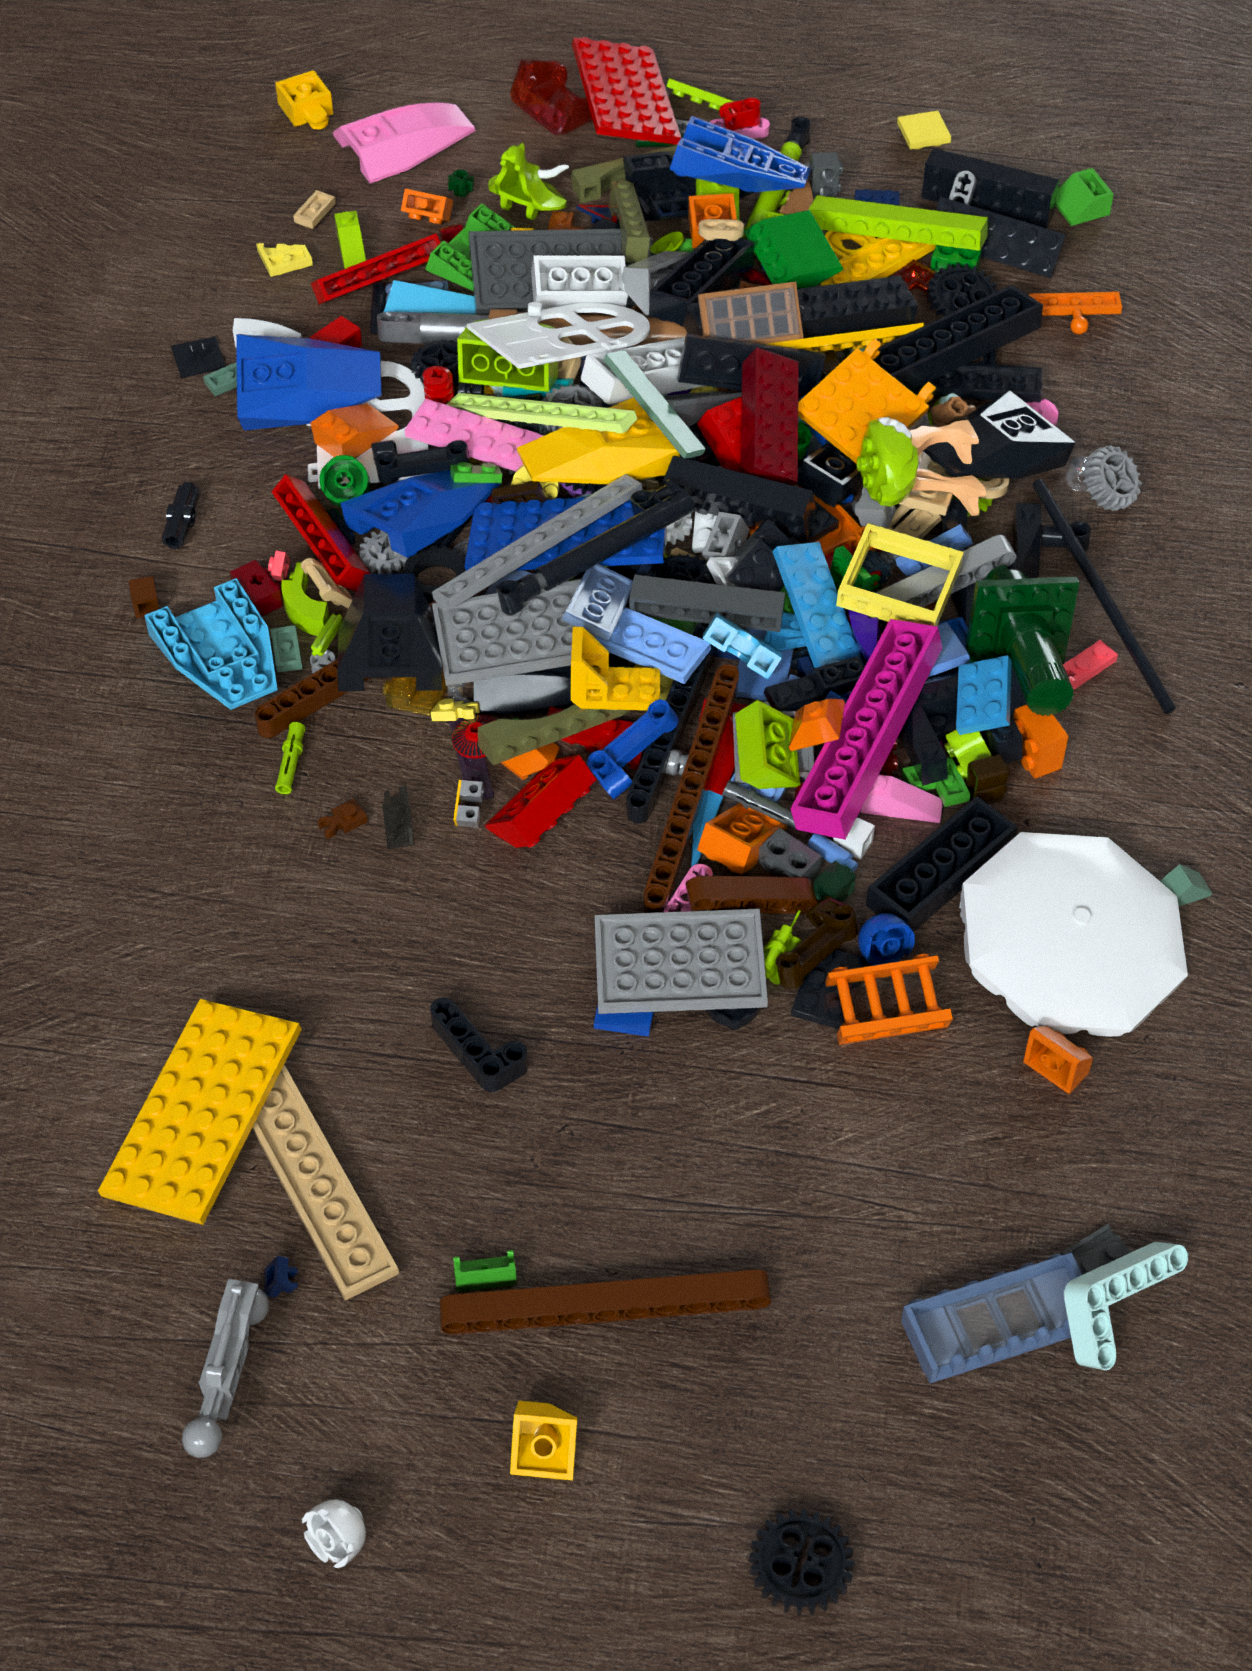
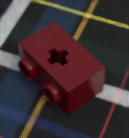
(259, 587)

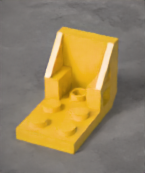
(604, 685)

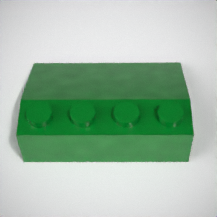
(793, 250)

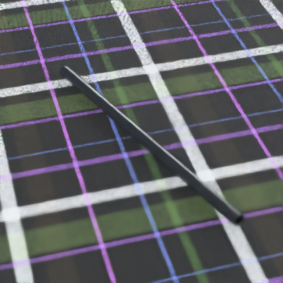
(1104, 597)

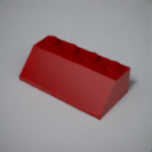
(542, 802)

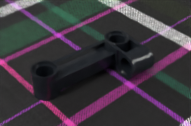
(392, 466)

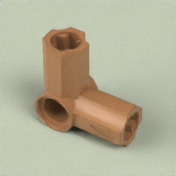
(950, 411)

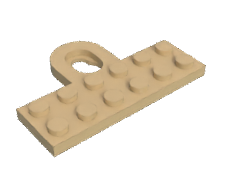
(938, 501)

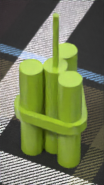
(779, 943)

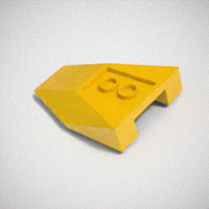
(600, 456)

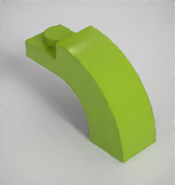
(301, 610)

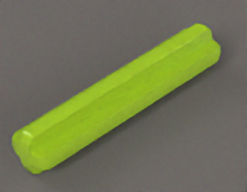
(326, 635)

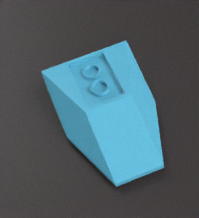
(219, 646)

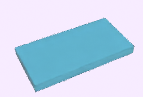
(419, 299)

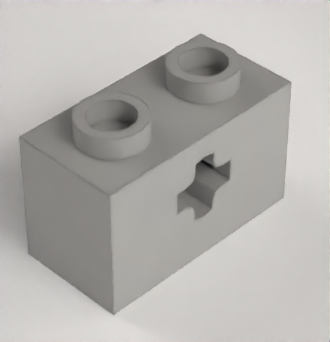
(726, 536)

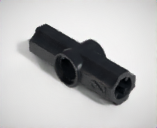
(180, 515)

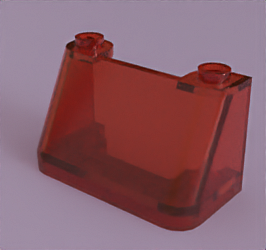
(542, 94)

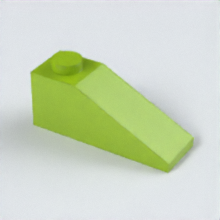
(349, 238)

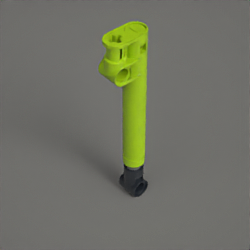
(769, 200)

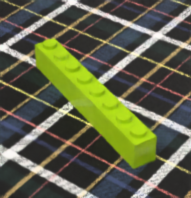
(900, 222)

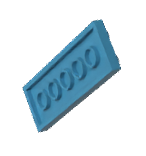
(814, 603)

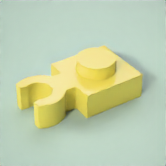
(452, 710)

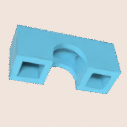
(744, 645)

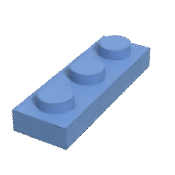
(954, 538)

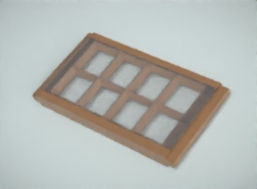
(752, 314)

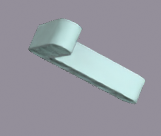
(1093, 1292)

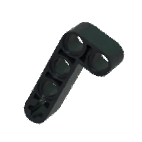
(472, 1042)

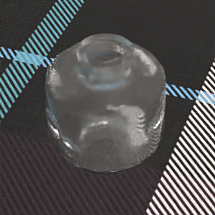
(1074, 476)

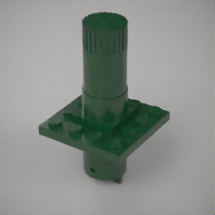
(1032, 626)

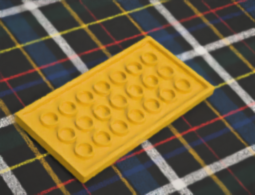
(200, 1111)

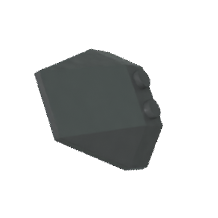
(693, 406)

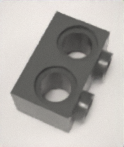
(825, 174)
(788, 856)

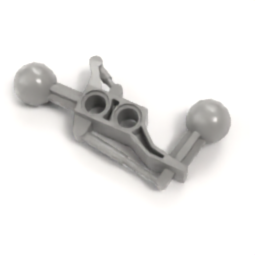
(240, 1307)

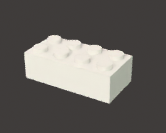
(578, 280)

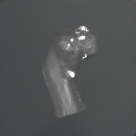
(456, 693)

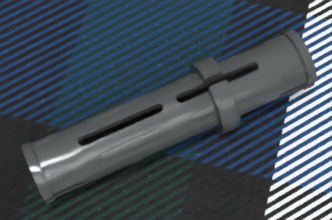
(752, 800)

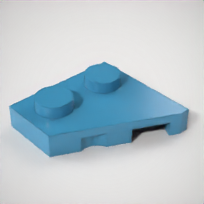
(789, 636)

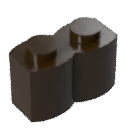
(988, 779)

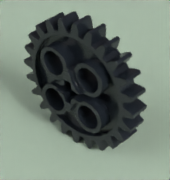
(957, 288)
(829, 1570)

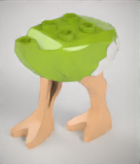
(891, 462)

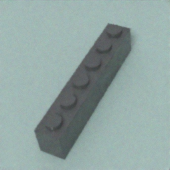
(702, 601)

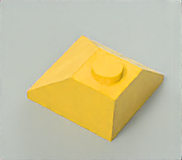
(543, 1441)

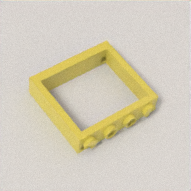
(906, 546)

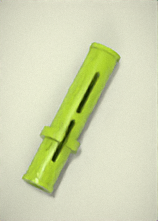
(292, 749)

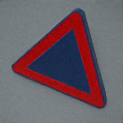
(597, 212)

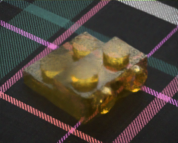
(402, 695)

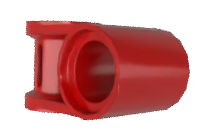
(743, 114)

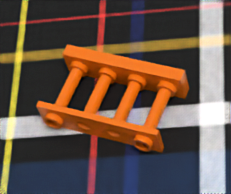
(879, 1025)

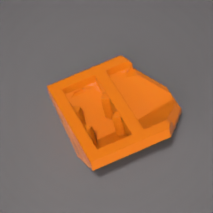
(532, 761)

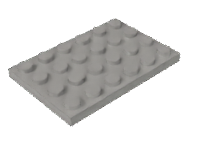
(486, 643)
(680, 961)

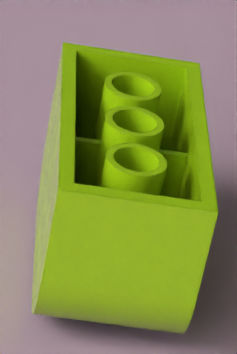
(485, 366)

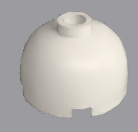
(335, 1531)

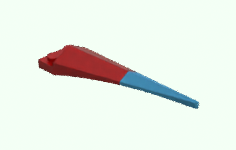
(720, 775)

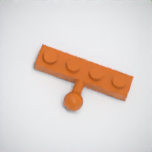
(1078, 305)

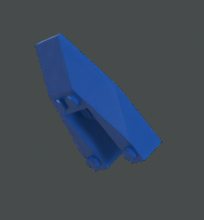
(734, 160)

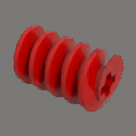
(438, 384)

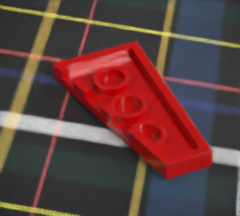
(600, 736)

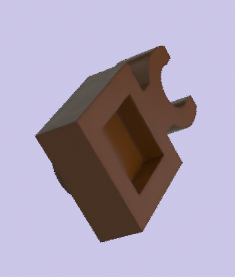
(344, 817)

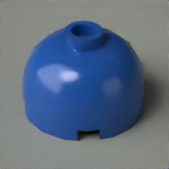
(885, 939)

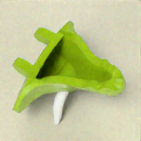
(522, 183)

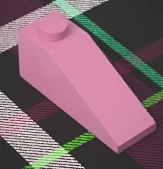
(901, 800)

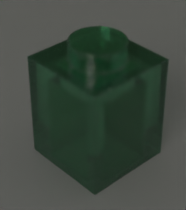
(836, 882)

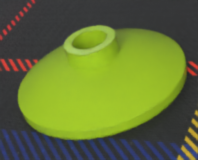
(667, 243)

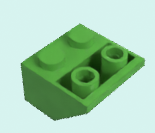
(1084, 197)

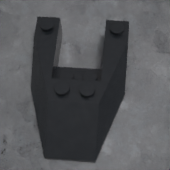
(1025, 545)
(935, 717)

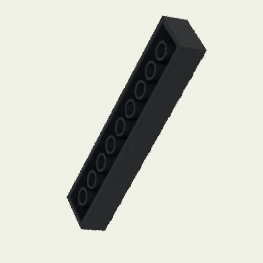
(842, 307)
(960, 337)

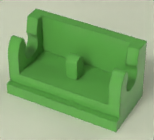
(485, 1273)

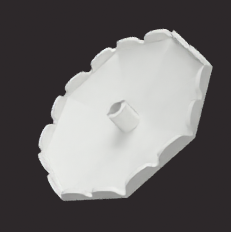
(1073, 933)

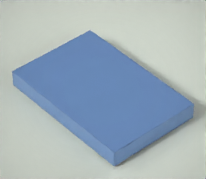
(952, 651)

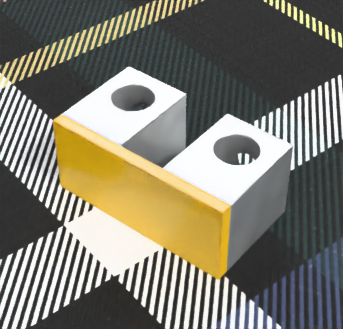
(462, 812)

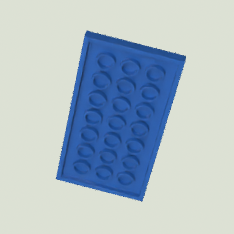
(501, 524)

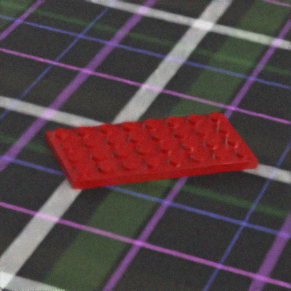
(625, 91)

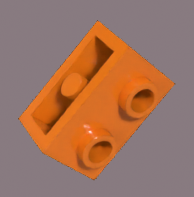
(426, 205)

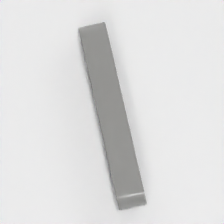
(927, 584)

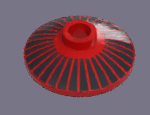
(466, 736)

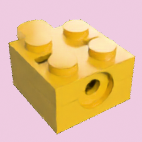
(305, 100)

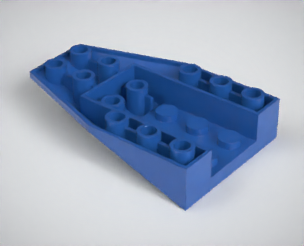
(300, 379)
(416, 509)

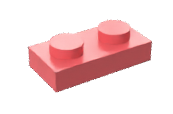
(279, 566)

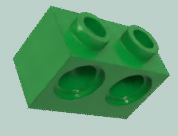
(950, 255)

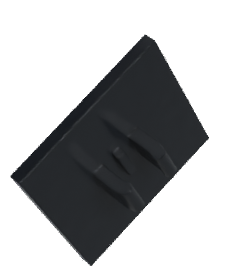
(198, 357)

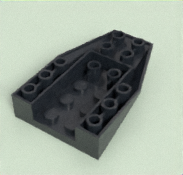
(1011, 442)
(389, 634)

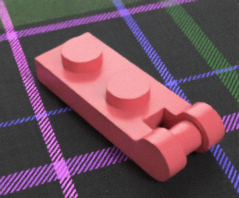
(1089, 663)

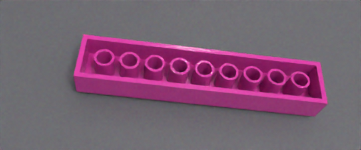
(868, 729)

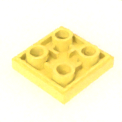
(924, 130)

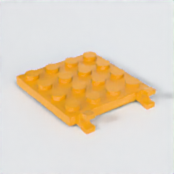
(857, 394)

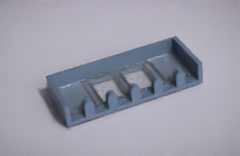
(991, 1318)

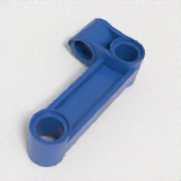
(608, 762)

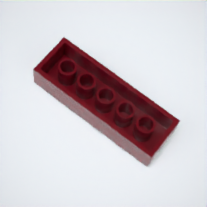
(769, 417)

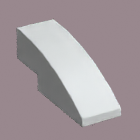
(261, 328)

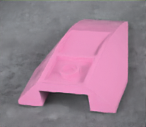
(403, 137)

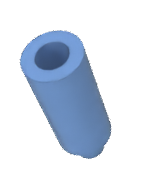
(831, 851)

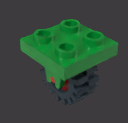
(872, 572)

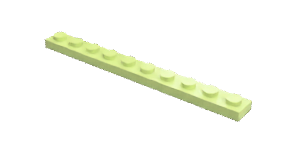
(546, 412)

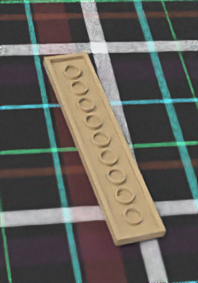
(321, 1191)

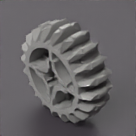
(572, 395)
(1111, 478)

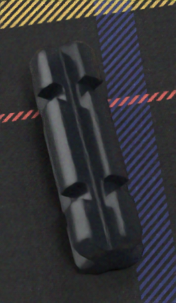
(343, 527)

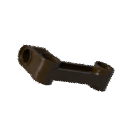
(834, 925)

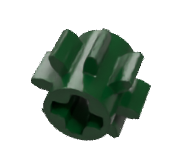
(460, 183)

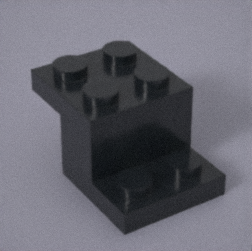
(756, 561)

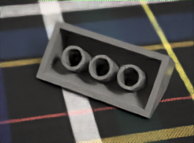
(645, 274)

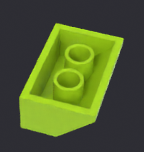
(764, 747)

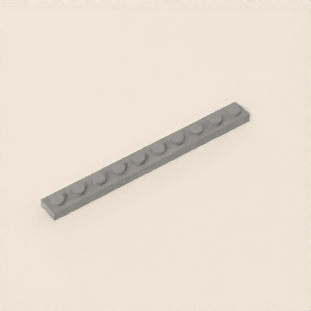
(536, 542)

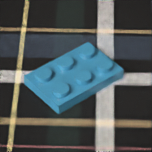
(984, 695)

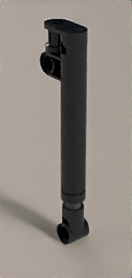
(651, 513)

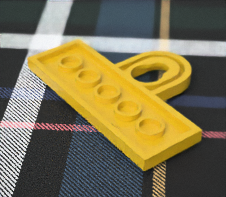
(874, 259)

